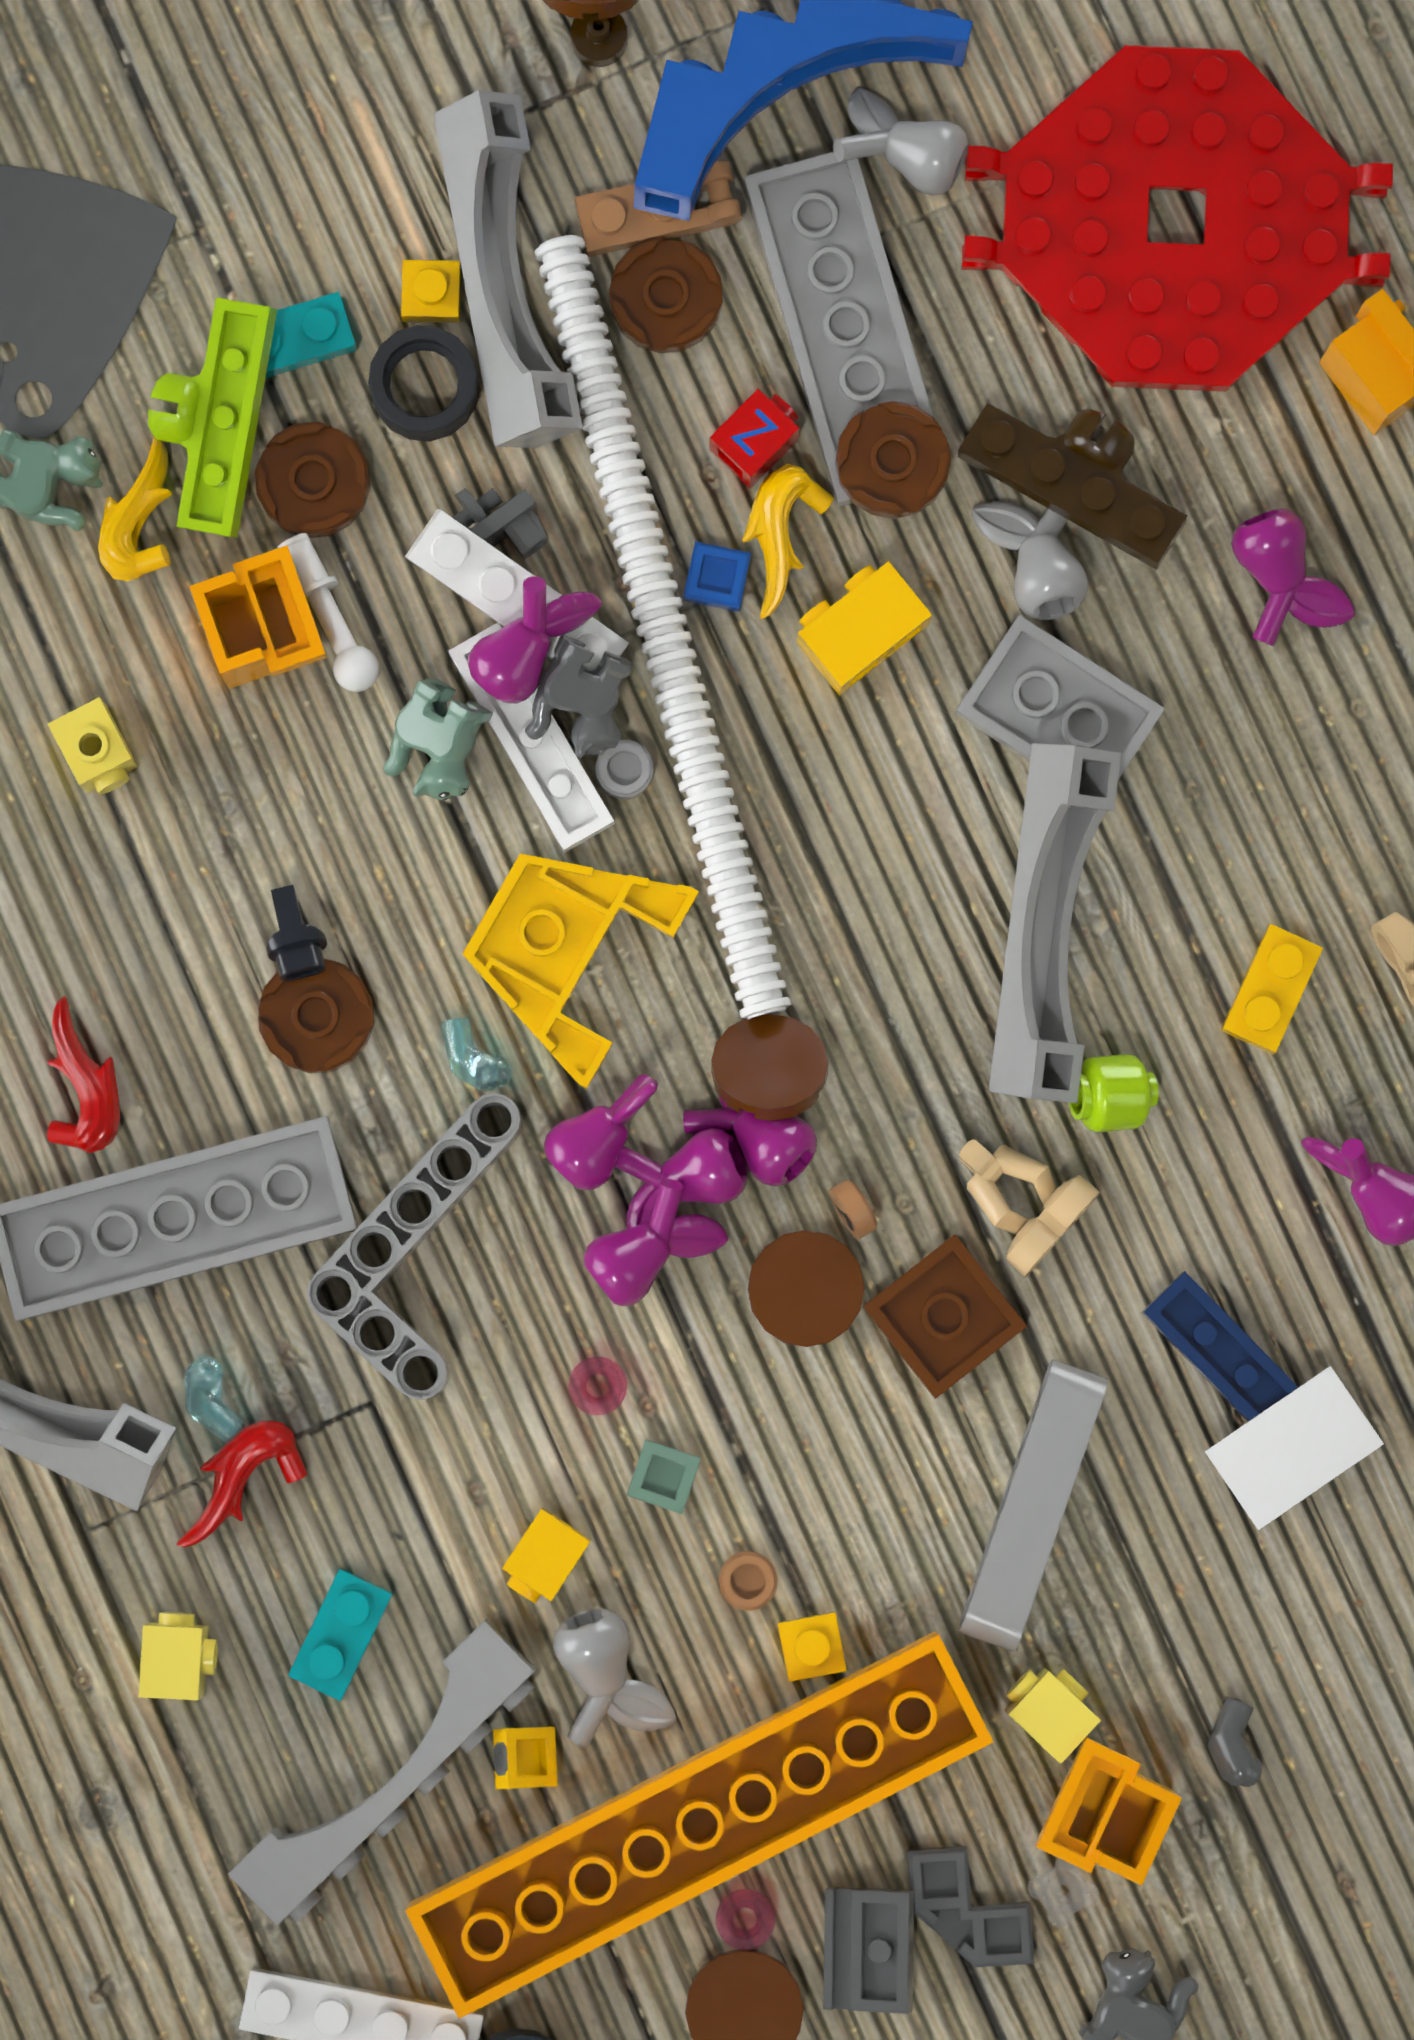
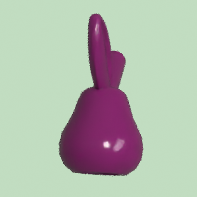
(1274, 553)
(513, 658)
(590, 1144)
(772, 1149)
(707, 1166)
(1378, 1190)
(630, 1259)

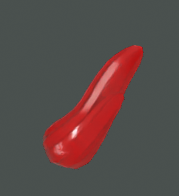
(94, 1086)
(233, 1467)

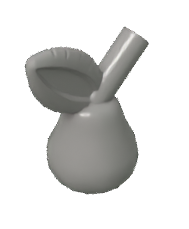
(923, 152)
(1047, 576)
(595, 1653)

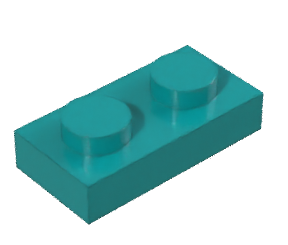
(309, 334)
(340, 1634)

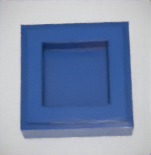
(717, 576)

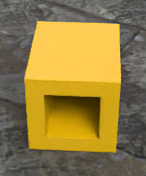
(544, 1557)

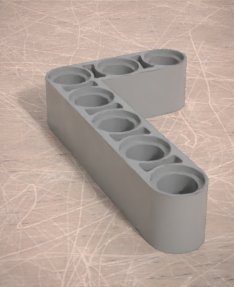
(404, 1239)

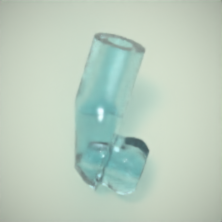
(470, 1062)
(204, 1399)

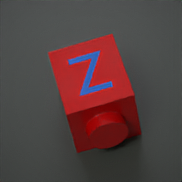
(755, 437)

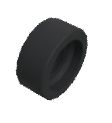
(411, 341)

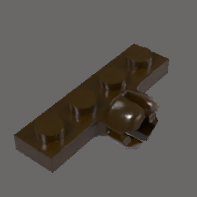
(1076, 478)

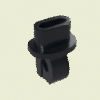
(296, 945)

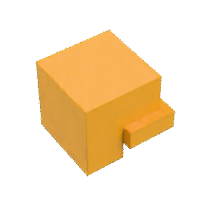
(1375, 362)
(258, 619)
(1108, 1814)

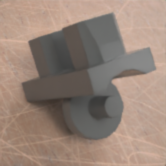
(513, 520)

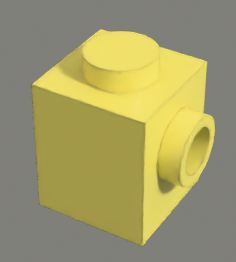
(94, 747)
(176, 1658)
(1052, 1711)

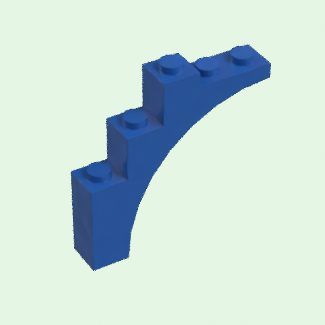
(767, 57)

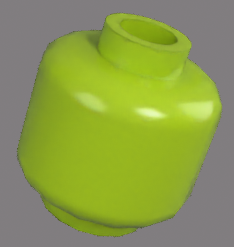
(1114, 1093)

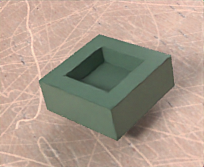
(663, 1476)

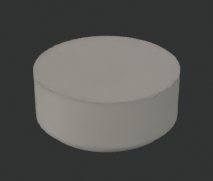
(625, 770)

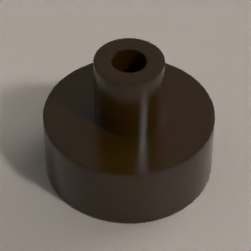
(599, 40)

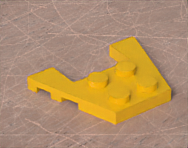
(545, 935)

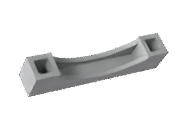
(481, 161)
(1035, 1032)
(98, 1448)
(287, 1868)

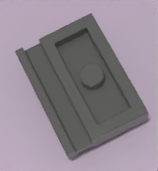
(868, 1950)

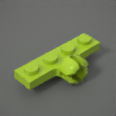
(218, 416)

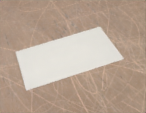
(1294, 1447)

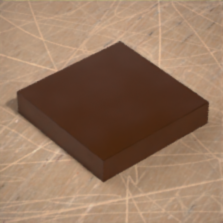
(944, 1316)

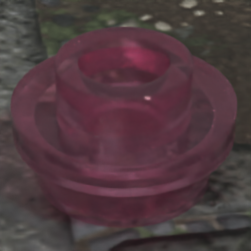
(578, 1383)
(745, 1938)

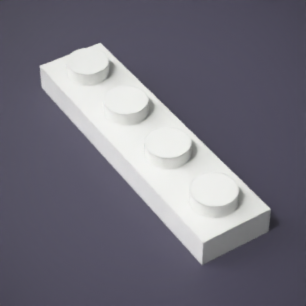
(493, 581)
(544, 764)
(324, 2010)

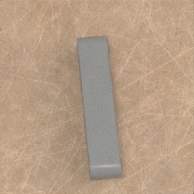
(1033, 1505)

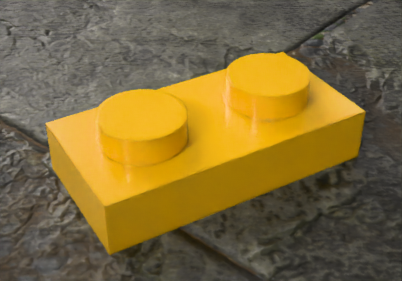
(1271, 989)

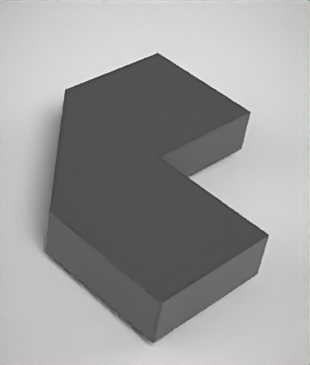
(980, 1933)

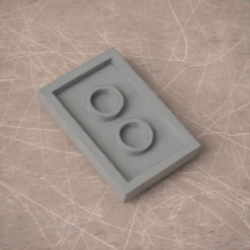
(1054, 695)

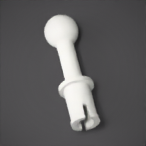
(355, 665)

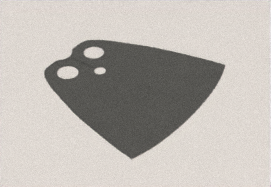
(68, 284)

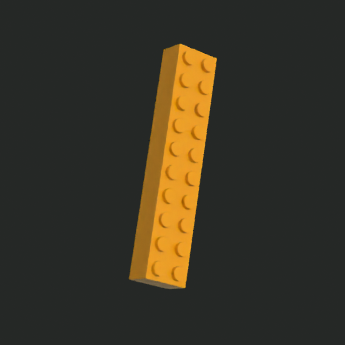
(697, 1824)

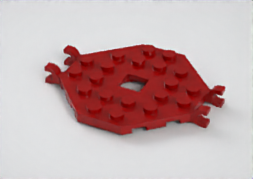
(1176, 309)

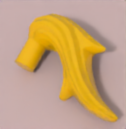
(125, 519)
(770, 526)

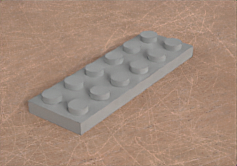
(834, 294)
(173, 1218)

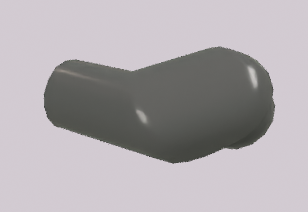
(1229, 1747)

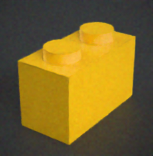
(862, 626)

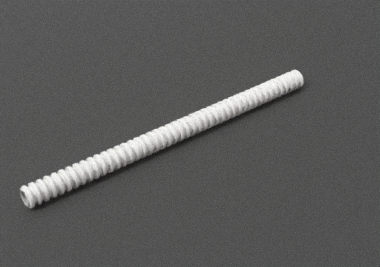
(661, 625)

